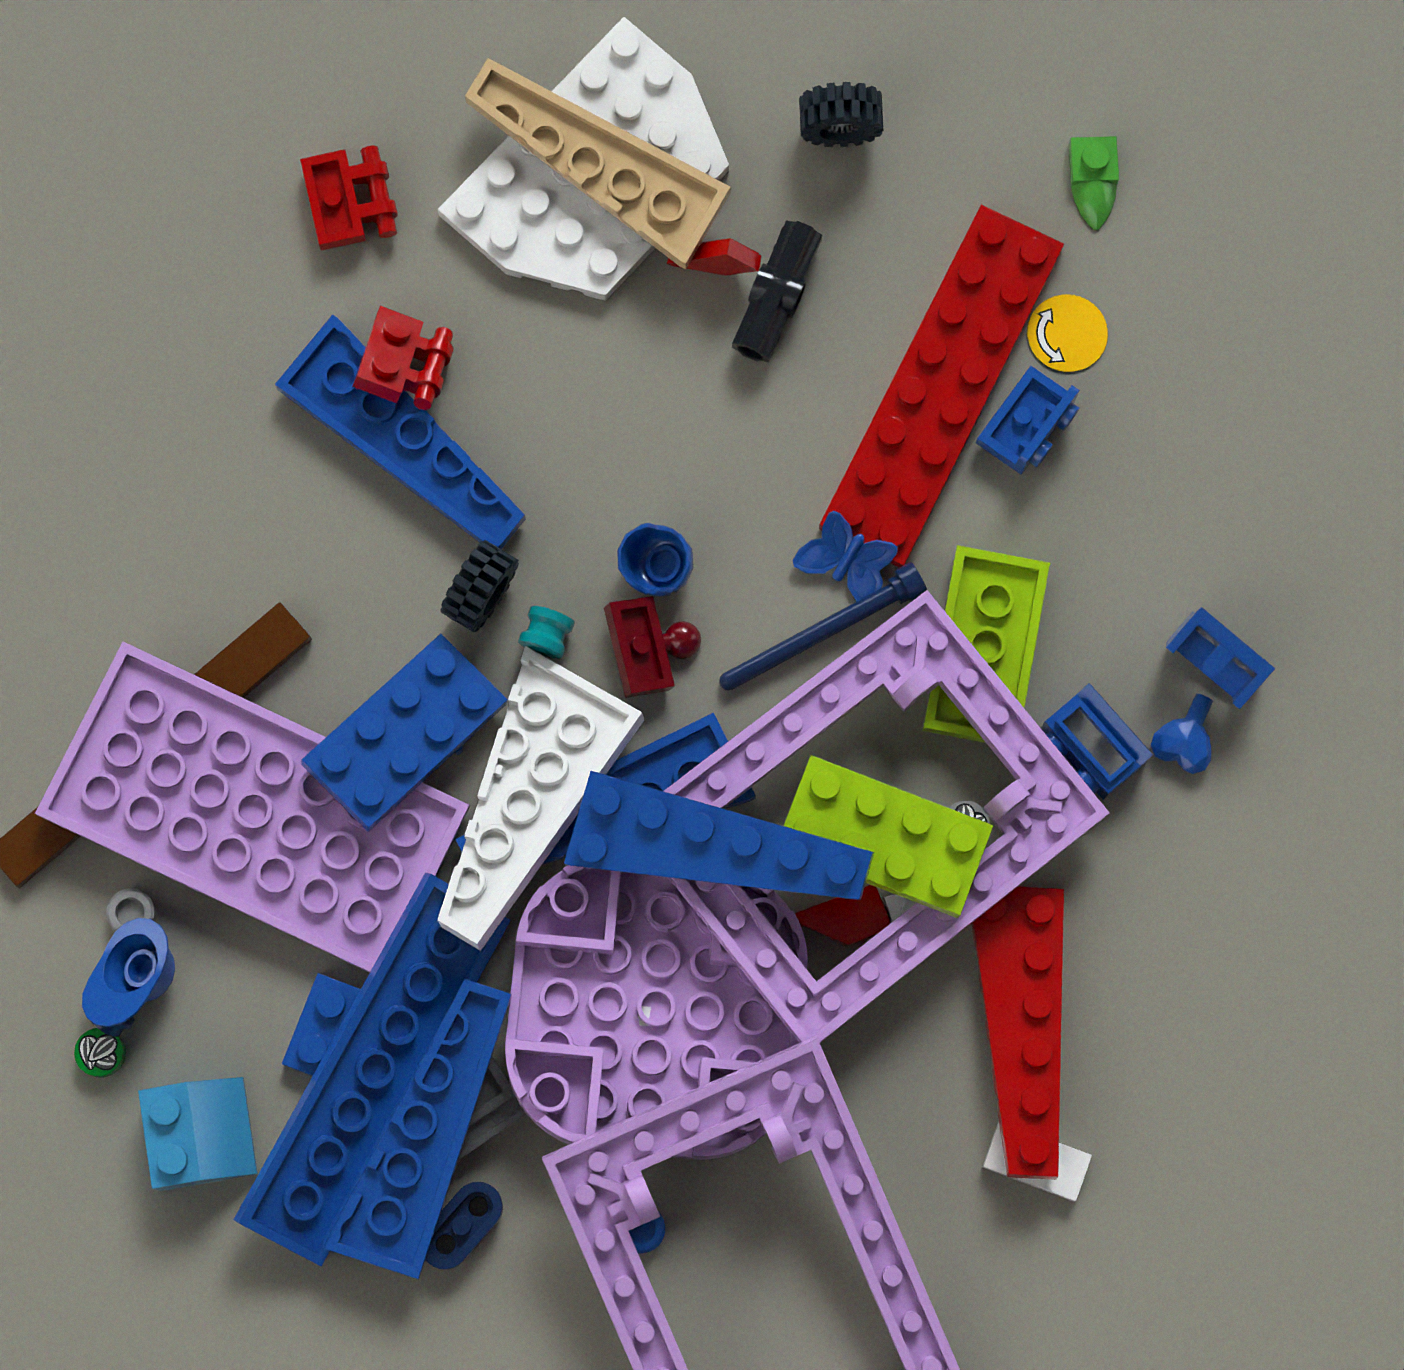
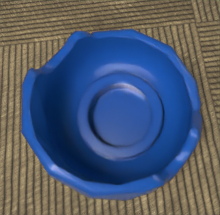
(655, 559)

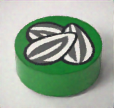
(99, 1053)

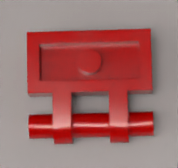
(334, 200)
(388, 357)

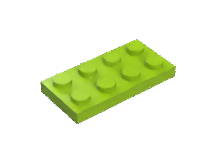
(999, 610)
(916, 843)

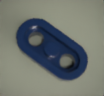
(463, 1226)

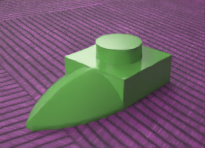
(1094, 177)

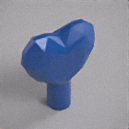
(1186, 738)

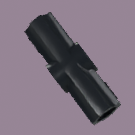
(777, 291)

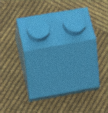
(197, 1132)

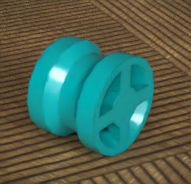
(546, 631)

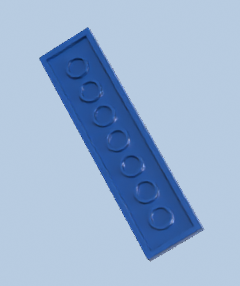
(362, 1078)

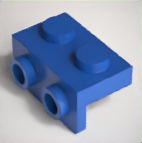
(1027, 420)

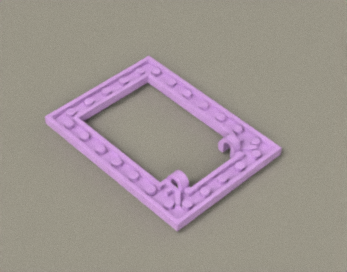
(906, 657)
(800, 1112)

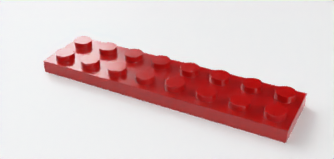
(944, 381)

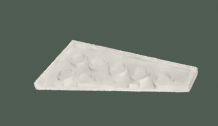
(532, 789)

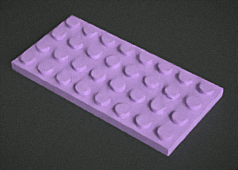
(226, 808)

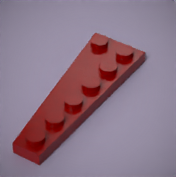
(1022, 998)

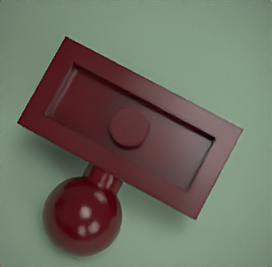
(643, 648)

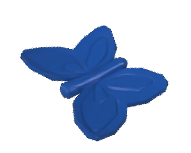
(847, 552)

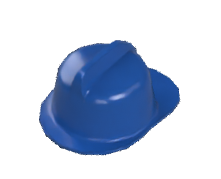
(130, 972)

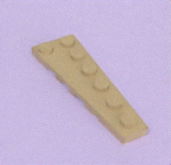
(628, 177)

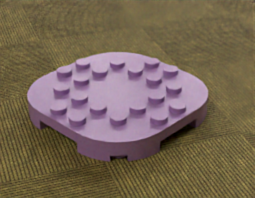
(583, 969)

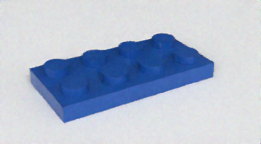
(404, 732)

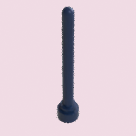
(902, 587)

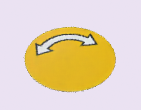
(1067, 333)

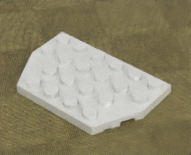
(545, 226)

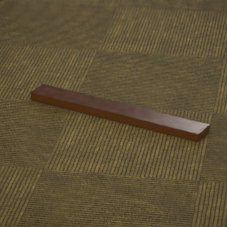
(236, 669)

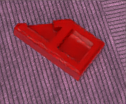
(723, 258)
(847, 919)

